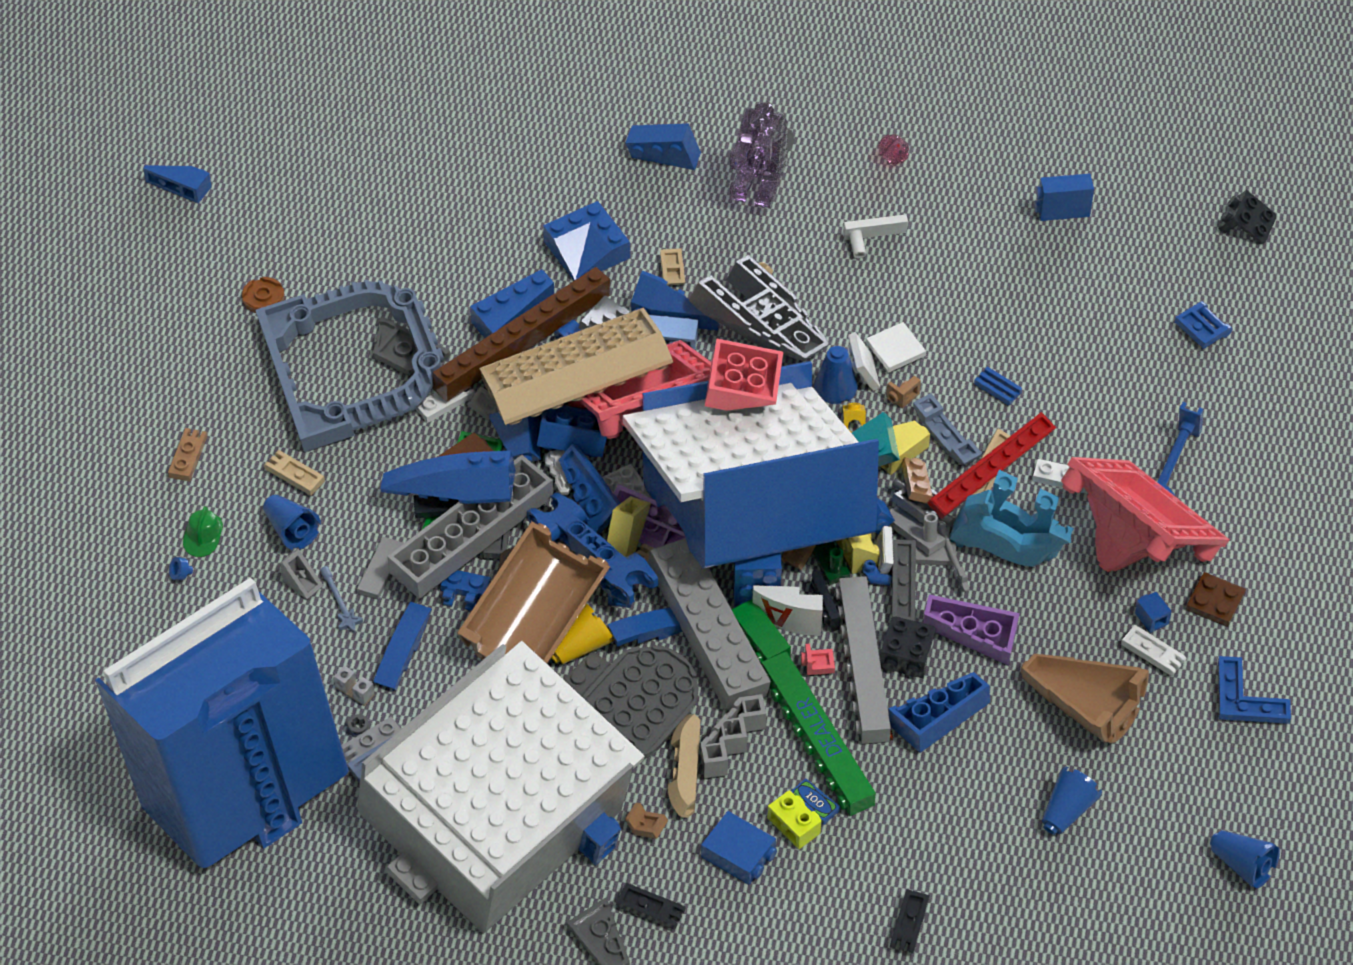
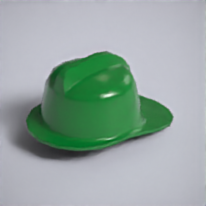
(202, 533)

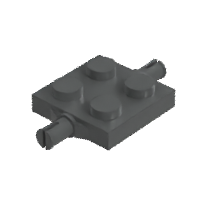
(915, 508)

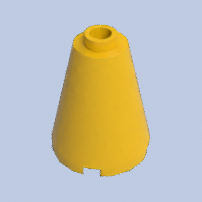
(584, 636)

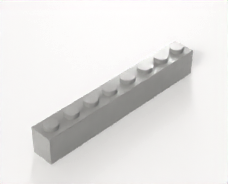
(864, 660)

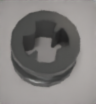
(357, 719)

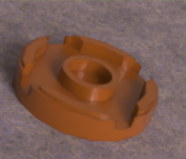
(262, 293)

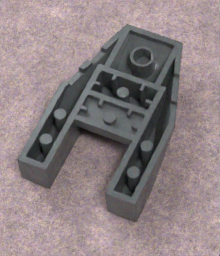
(768, 315)

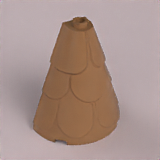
(1091, 692)

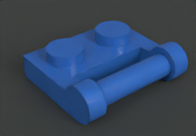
(1200, 329)

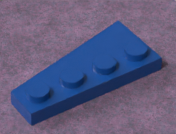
(589, 488)

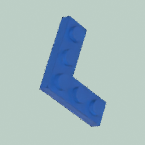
(1246, 708)

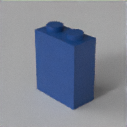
(1064, 197)
(739, 848)

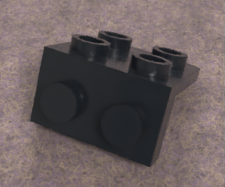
(1249, 215)
(907, 647)

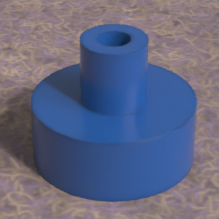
(179, 568)

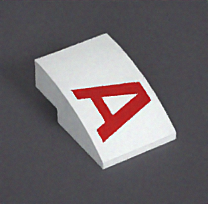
(790, 609)

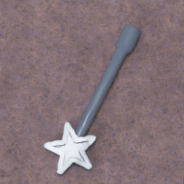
(347, 619)

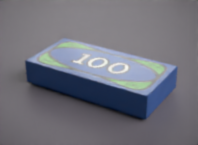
(816, 800)

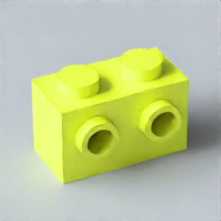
(794, 819)

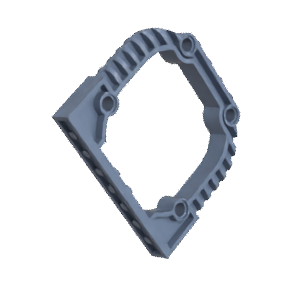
(335, 421)

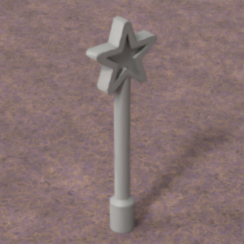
(962, 578)

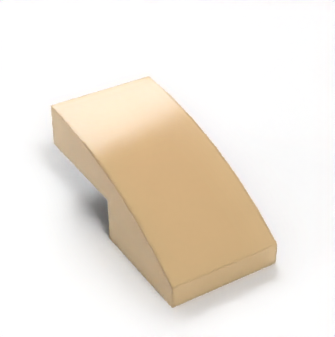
(672, 266)

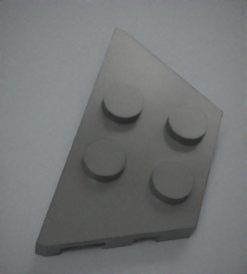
(396, 347)

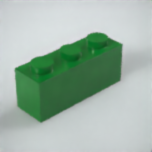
(760, 631)

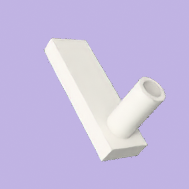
(860, 229)

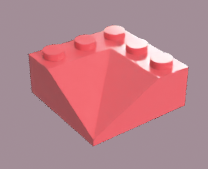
(743, 376)

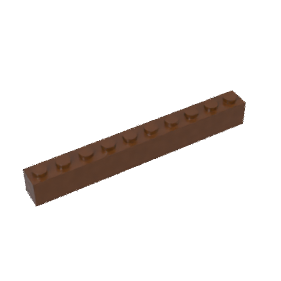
(521, 333)

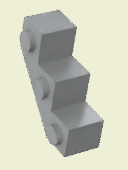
(730, 734)

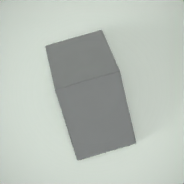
(300, 575)

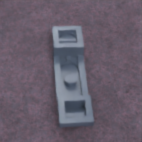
(943, 431)

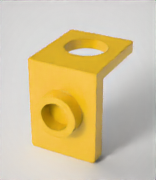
(853, 411)

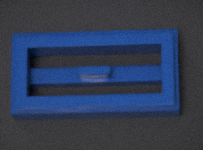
(1000, 384)

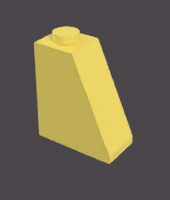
(910, 441)
(627, 525)

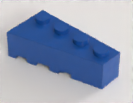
(510, 302)
(940, 711)

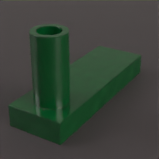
(831, 562)

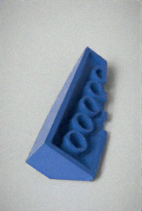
(462, 476)

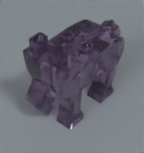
(759, 153)

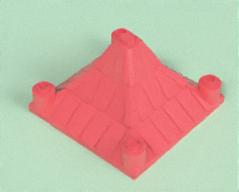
(625, 399)
(1137, 514)

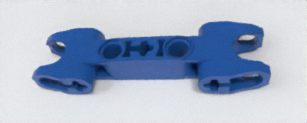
(568, 525)

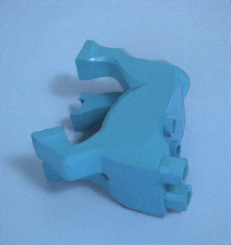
(1008, 530)

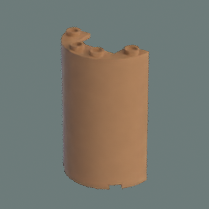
(533, 597)

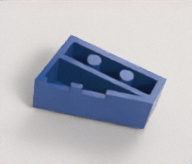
(664, 144)

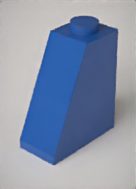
(519, 437)

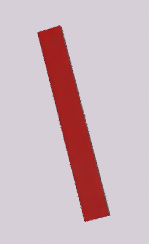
(988, 467)

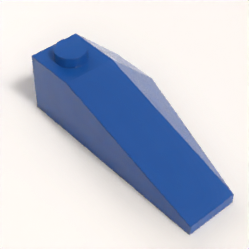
(662, 300)

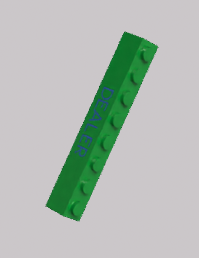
(819, 735)

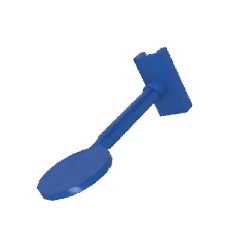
(1189, 424)

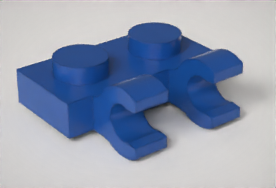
(464, 584)

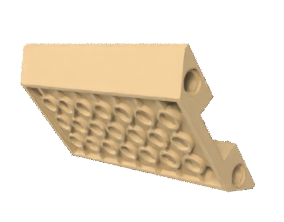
(576, 366)

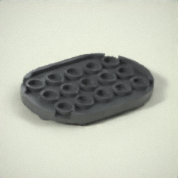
(645, 695)

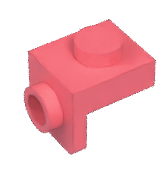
(818, 661)

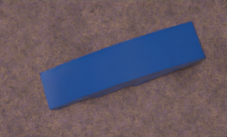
(645, 626)
(402, 645)

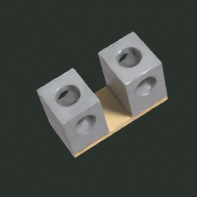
(346, 683)

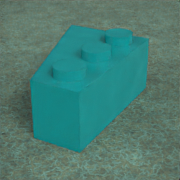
(881, 429)

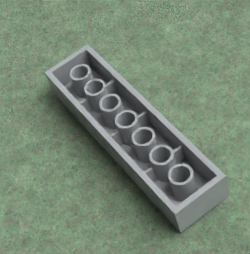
(466, 532)
(708, 624)

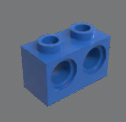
(600, 838)

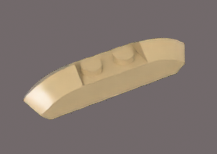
(683, 788)

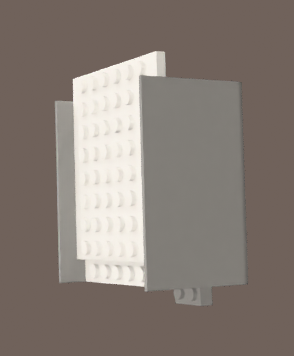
(494, 785)

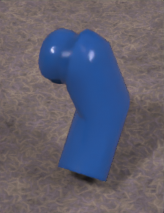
(873, 574)

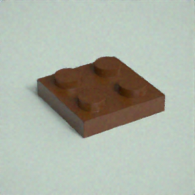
(1216, 599)

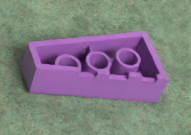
(974, 626)

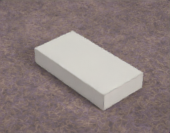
(885, 546)

